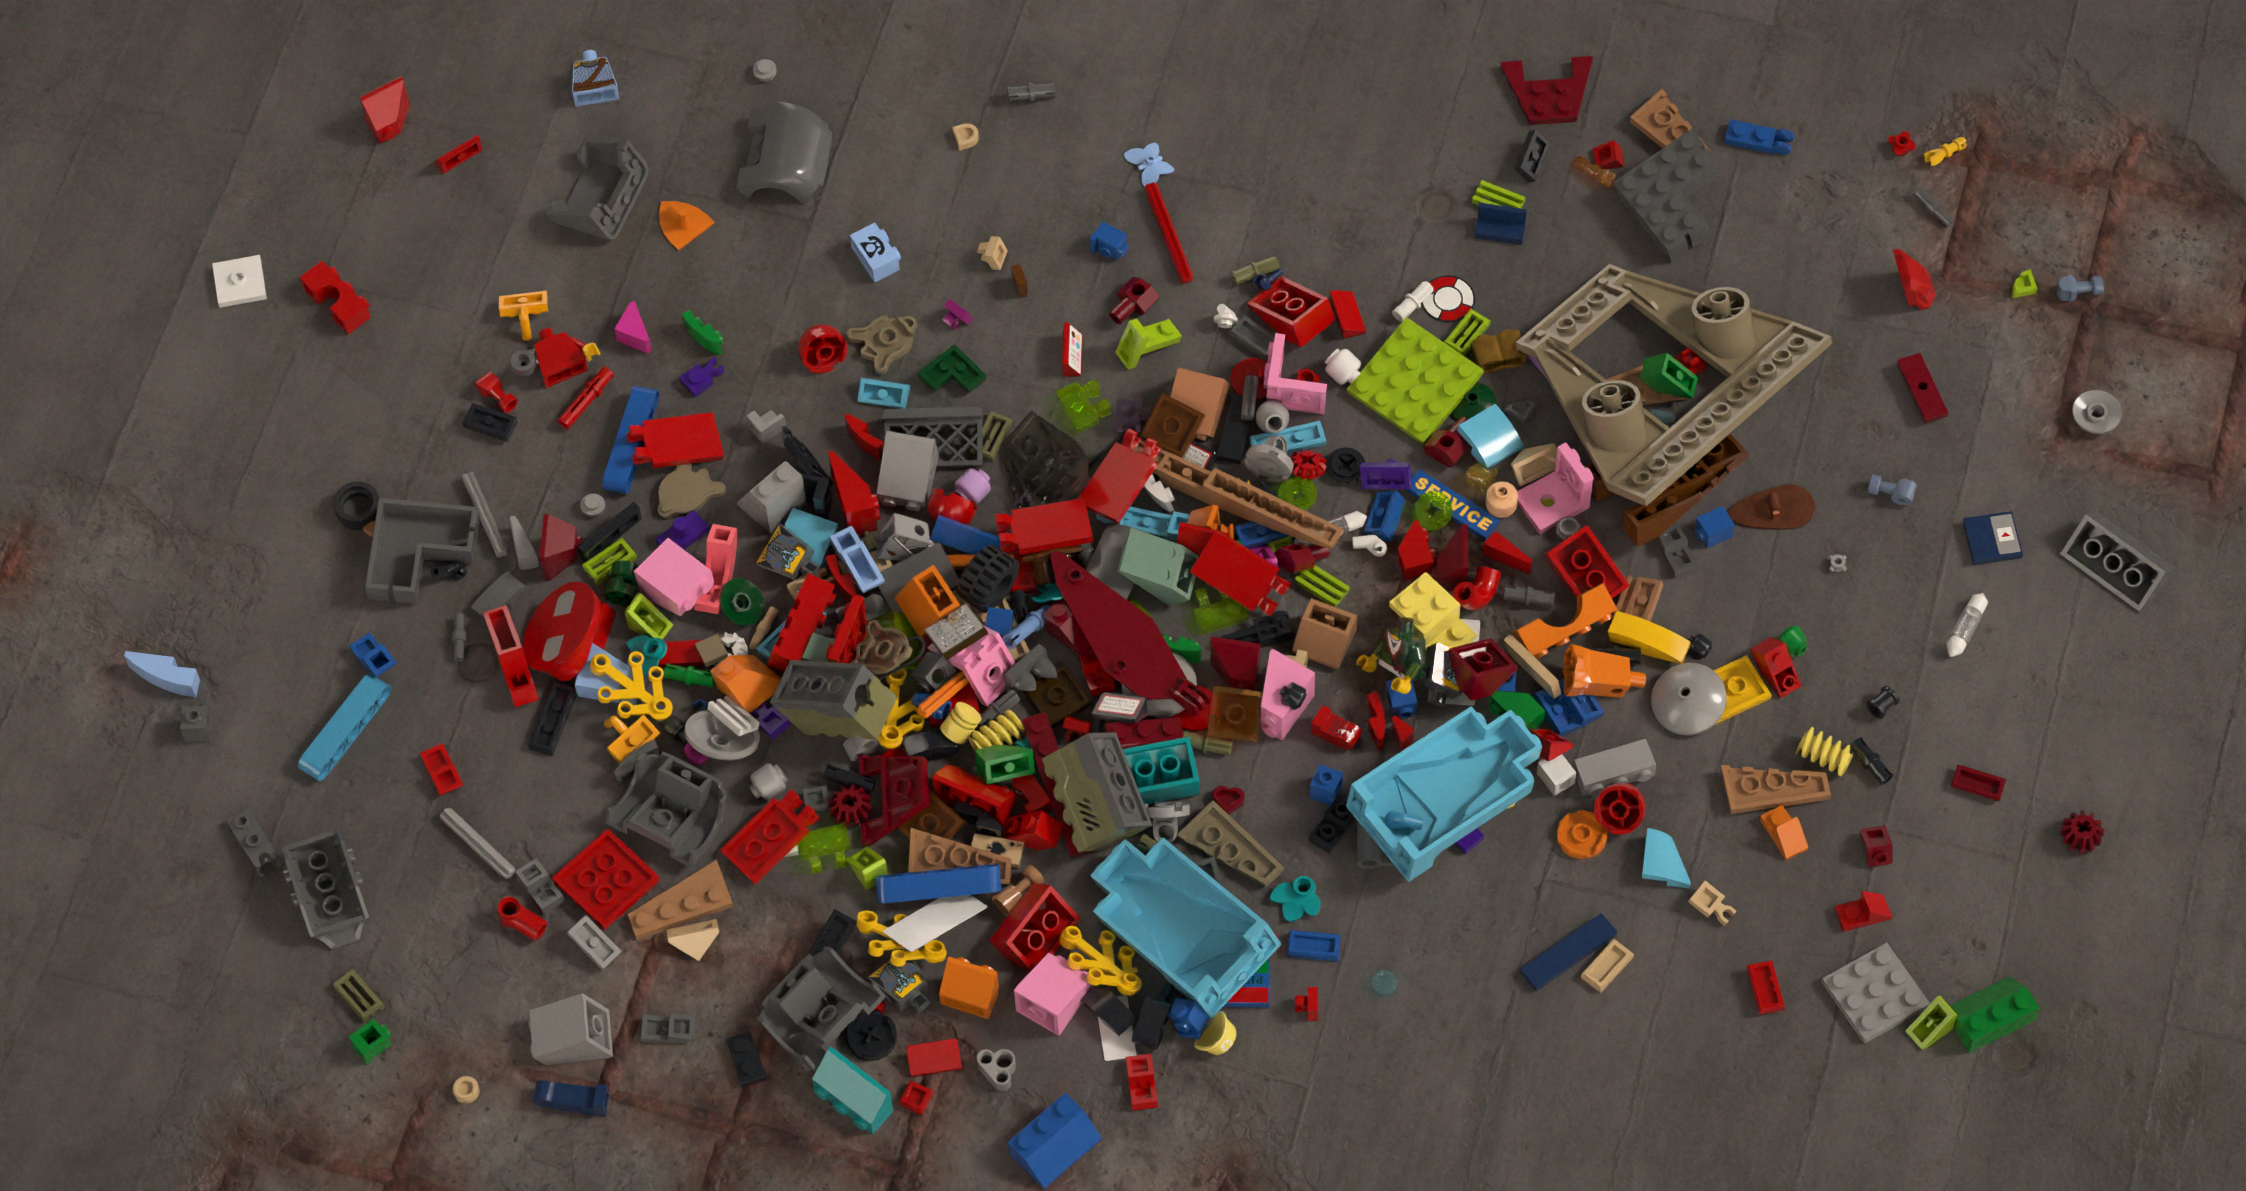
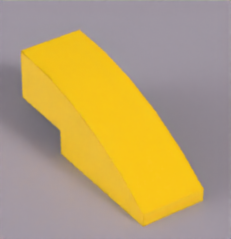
(1650, 637)

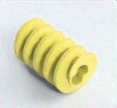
(997, 731)
(1825, 751)

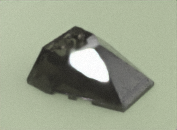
(1043, 463)

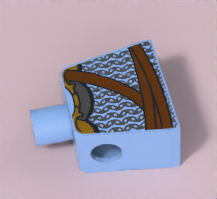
(593, 80)

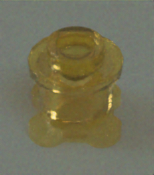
(1481, 477)

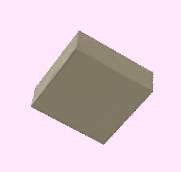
(711, 650)

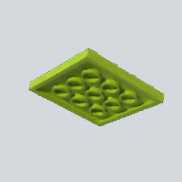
(1415, 381)

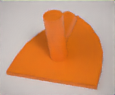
(682, 222)

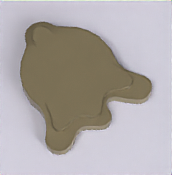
(884, 340)
(686, 491)
(883, 649)

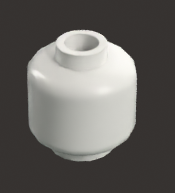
(1343, 366)

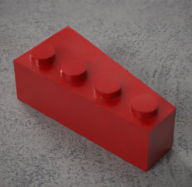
(802, 622)

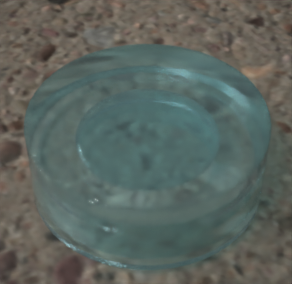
(1384, 983)

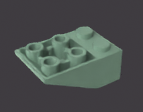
(1158, 566)

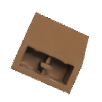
(1325, 633)

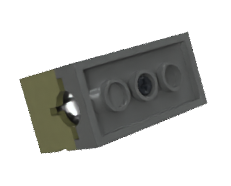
(833, 699)
(1097, 791)

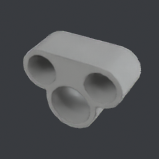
(861, 746)
(993, 1071)

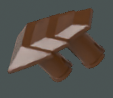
(1040, 559)

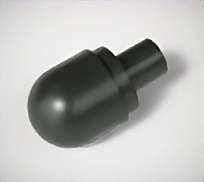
(675, 728)

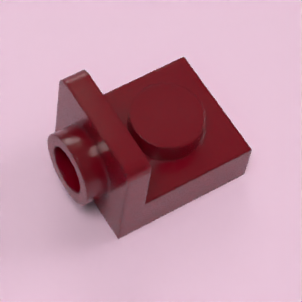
(1877, 846)

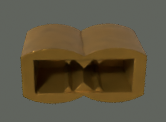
(1498, 351)

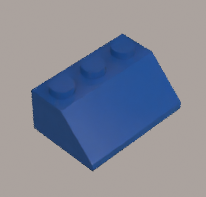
(1054, 1141)

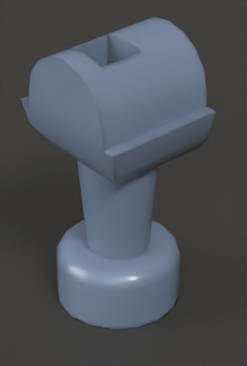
(2069, 288)
(1901, 493)

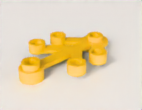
(633, 689)
(890, 729)
(867, 923)
(1124, 979)

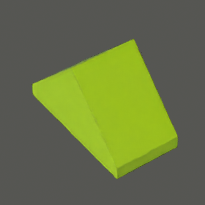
(646, 618)
(867, 866)
(1932, 1023)

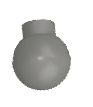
(1272, 417)

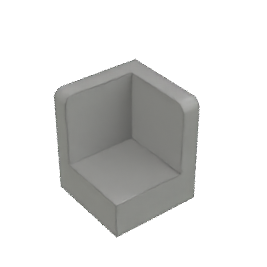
(765, 426)

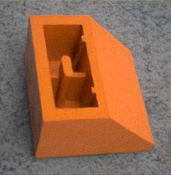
(926, 600)
(969, 987)

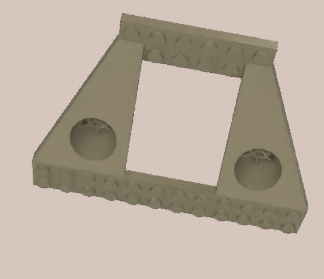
(1625, 441)

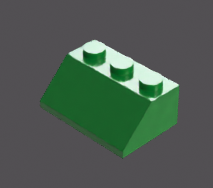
(1993, 1013)

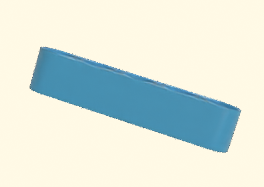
(344, 727)

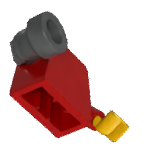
(556, 356)

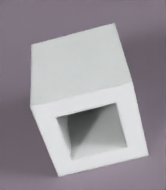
(1556, 774)

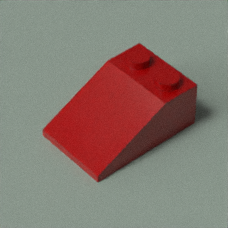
(1293, 310)
(854, 497)
(1584, 564)

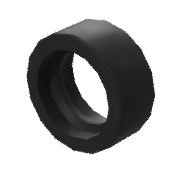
(351, 490)

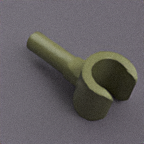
(869, 540)

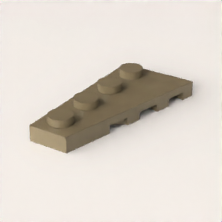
(1229, 843)

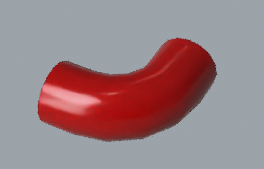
(1480, 592)

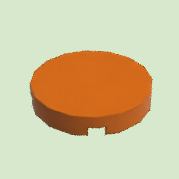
(1581, 835)

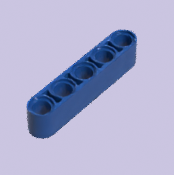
(620, 467)
(938, 883)

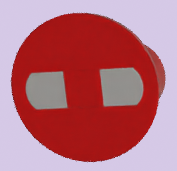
(562, 631)

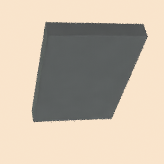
(901, 573)

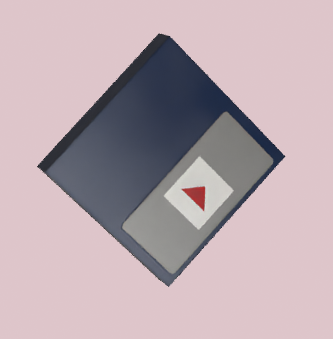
(1992, 538)

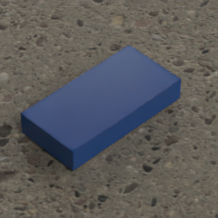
(1313, 945)

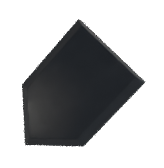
(802, 455)

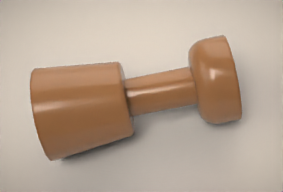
(1011, 895)

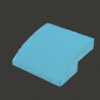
(1490, 436)
(814, 532)

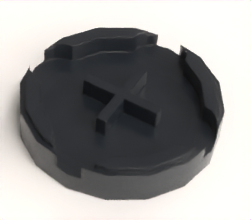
(871, 1036)

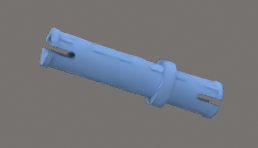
(1032, 622)

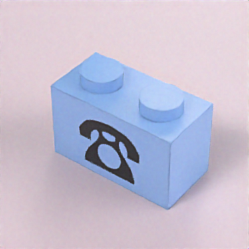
(875, 252)

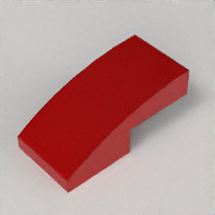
(860, 434)
(843, 583)
(1095, 676)
(1376, 725)
(441, 769)
(1141, 1082)

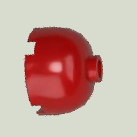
(822, 348)
(951, 507)
(1620, 808)

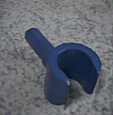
(1264, 281)
(699, 703)

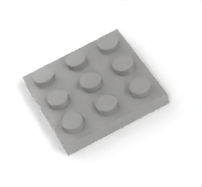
(1875, 993)

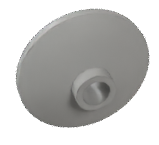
(2097, 403)

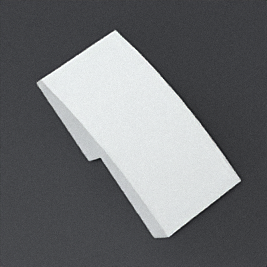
(1160, 495)

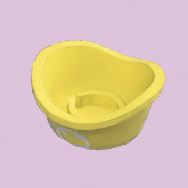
(1217, 1036)

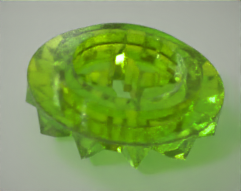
(1294, 485)
(1441, 517)

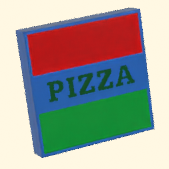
(1255, 991)

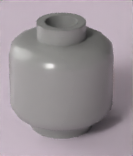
(768, 782)

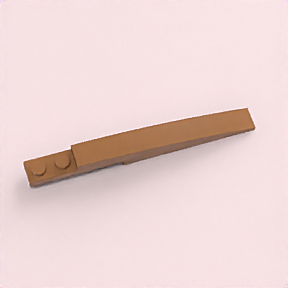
(1243, 499)

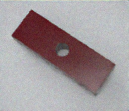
(1916, 378)

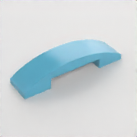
(1152, 522)

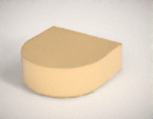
(965, 135)

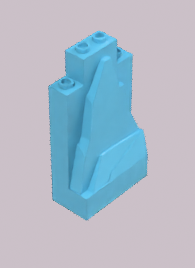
(1450, 780)
(1182, 922)

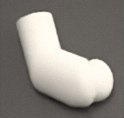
(1371, 543)

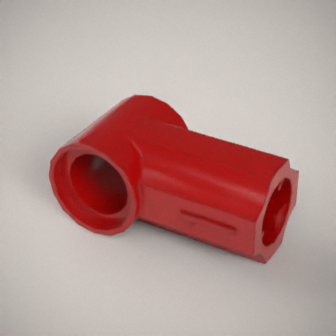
(522, 920)

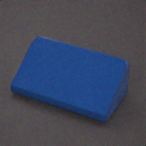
(1385, 515)

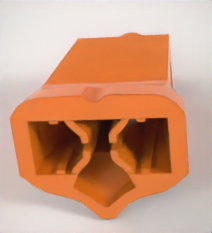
(1598, 673)

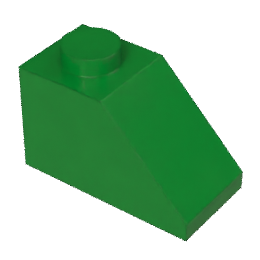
(1668, 376)
(1003, 762)

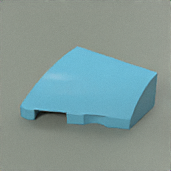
(1663, 860)

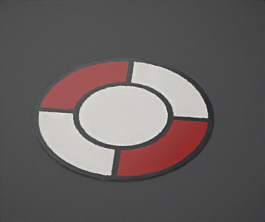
(1450, 299)

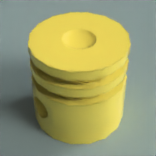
(960, 723)

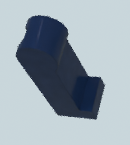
(572, 1097)

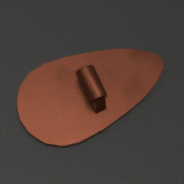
(1775, 508)

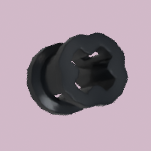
(1882, 702)

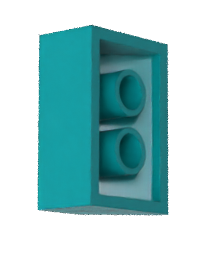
(1164, 770)
(852, 1091)

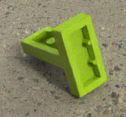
(1141, 340)

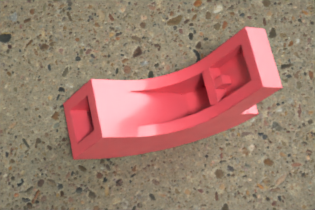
(721, 562)

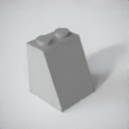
(907, 471)
(775, 497)
(570, 1031)

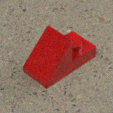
(1865, 911)

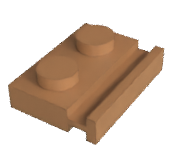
(1640, 597)

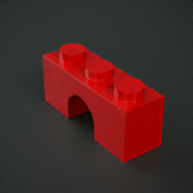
(324, 283)

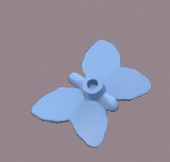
(1149, 162)

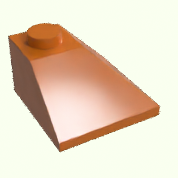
(745, 680)

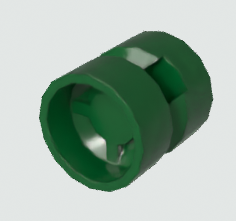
(622, 583)

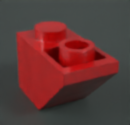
(1414, 553)
(1776, 666)
(1034, 829)

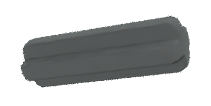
(1249, 397)

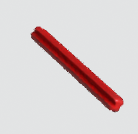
(1168, 233)

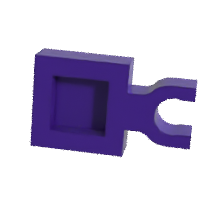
(700, 379)
(770, 720)

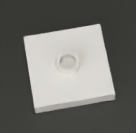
(239, 281)

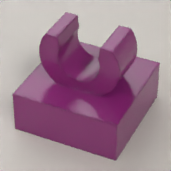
(956, 315)

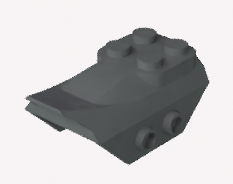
(327, 888)

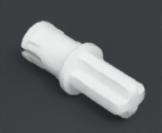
(1412, 301)

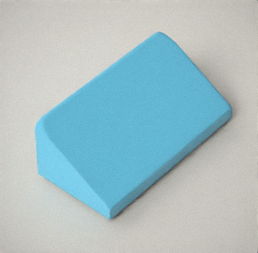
(883, 393)

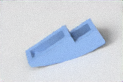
(856, 559)
(164, 673)

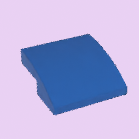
(1568, 712)

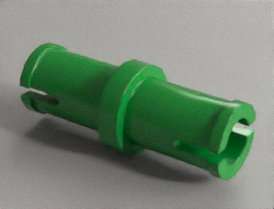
(688, 675)

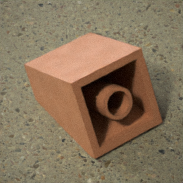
(1203, 394)

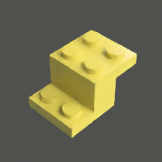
(1433, 613)

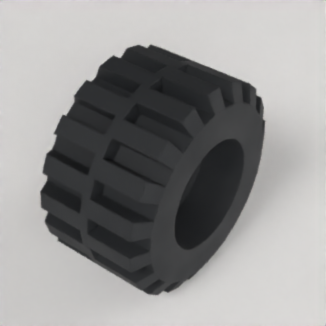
(988, 578)

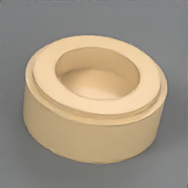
(466, 1089)

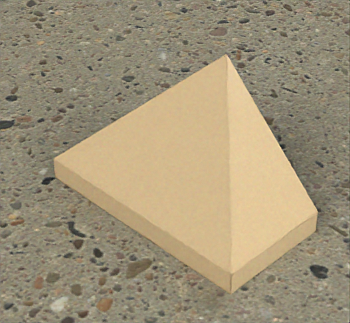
(1534, 463)
(694, 938)

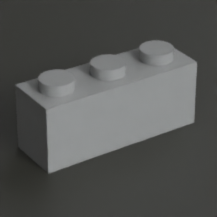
(1616, 765)

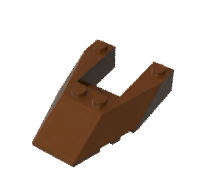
(1650, 521)

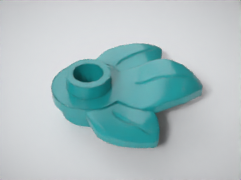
(1050, 592)
(647, 647)
(1296, 902)

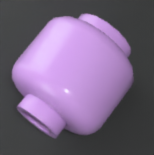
(973, 485)

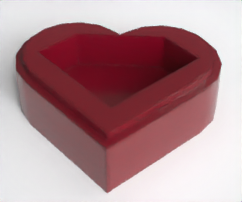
(1228, 799)

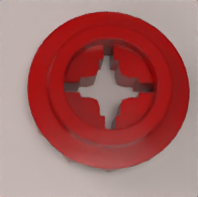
(1307, 470)

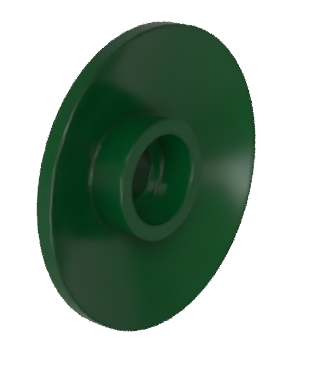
(1484, 399)
(749, 600)

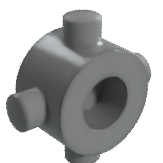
(1837, 563)

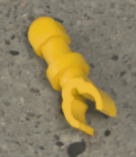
(1946, 150)

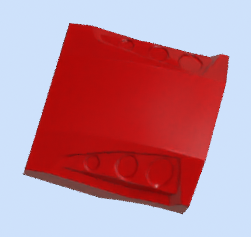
(1915, 280)

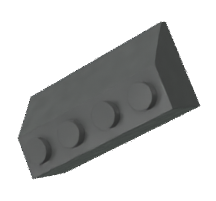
(2117, 560)

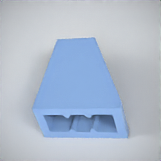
(588, 684)

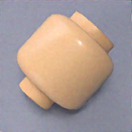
(1501, 499)

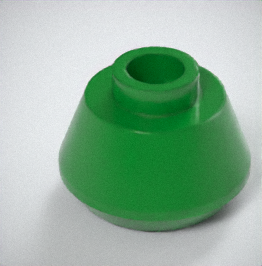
(1794, 641)

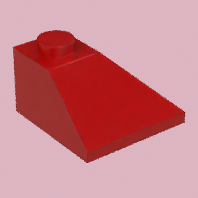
(386, 109)

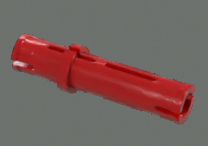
(584, 399)

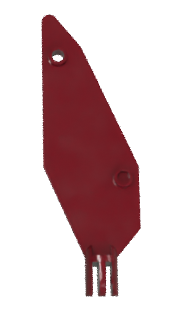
(1125, 638)

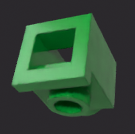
(370, 1032)

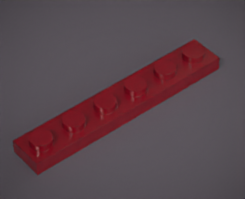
(1044, 743)

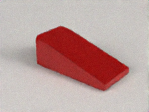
(1505, 552)

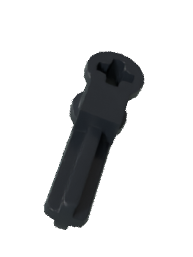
(1266, 630)

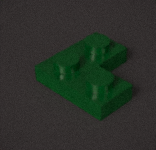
(952, 365)

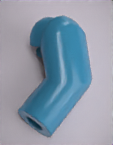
(1400, 820)

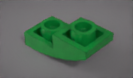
(702, 334)
(1186, 648)

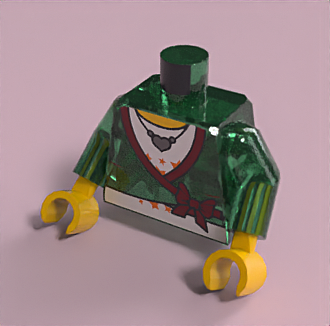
(1401, 653)

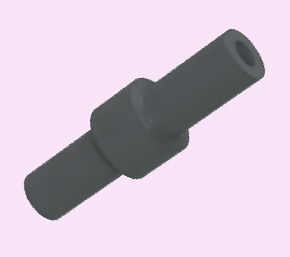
(1933, 207)
(459, 637)

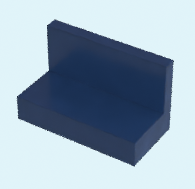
(1500, 223)

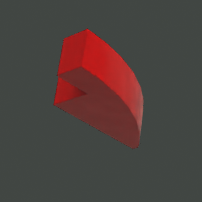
(510, 656)

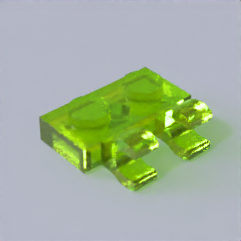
(1077, 407)
(1218, 615)
(825, 842)

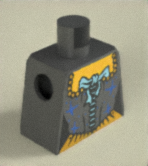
(787, 555)
(1440, 675)
(902, 985)

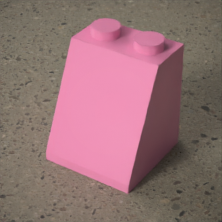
(673, 578)
(1281, 670)
(1051, 993)

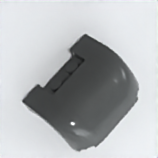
(786, 151)
(671, 806)
(816, 1005)

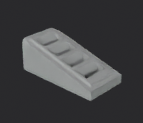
(525, 552)

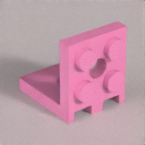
(1294, 394)
(1567, 487)
(978, 661)

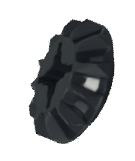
(1346, 456)

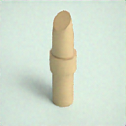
(763, 627)

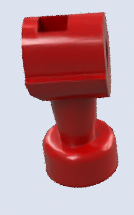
(490, 385)

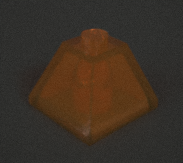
(1235, 714)

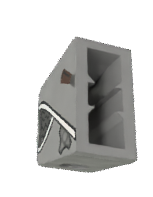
(903, 538)

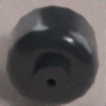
(1699, 646)
(1293, 695)

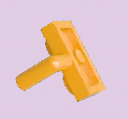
(523, 305)
(630, 737)

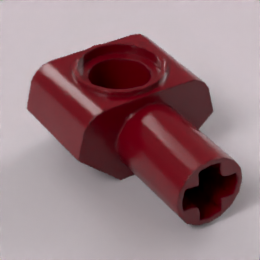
(1131, 302)
(1446, 445)
(1300, 556)

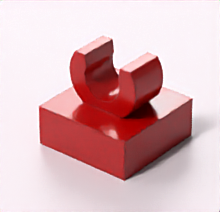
(1691, 361)
(1076, 725)
(1308, 1003)

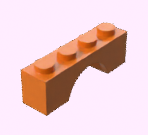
(1591, 607)

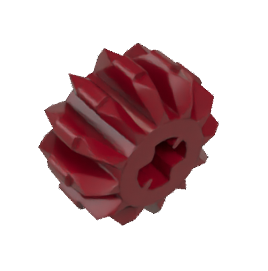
(840, 805)
(2091, 832)

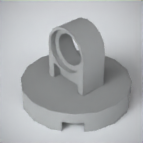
(1269, 460)
(1166, 814)

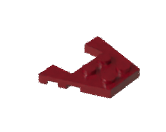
(1549, 99)
(903, 792)

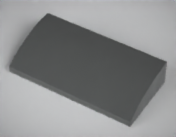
(1107, 558)

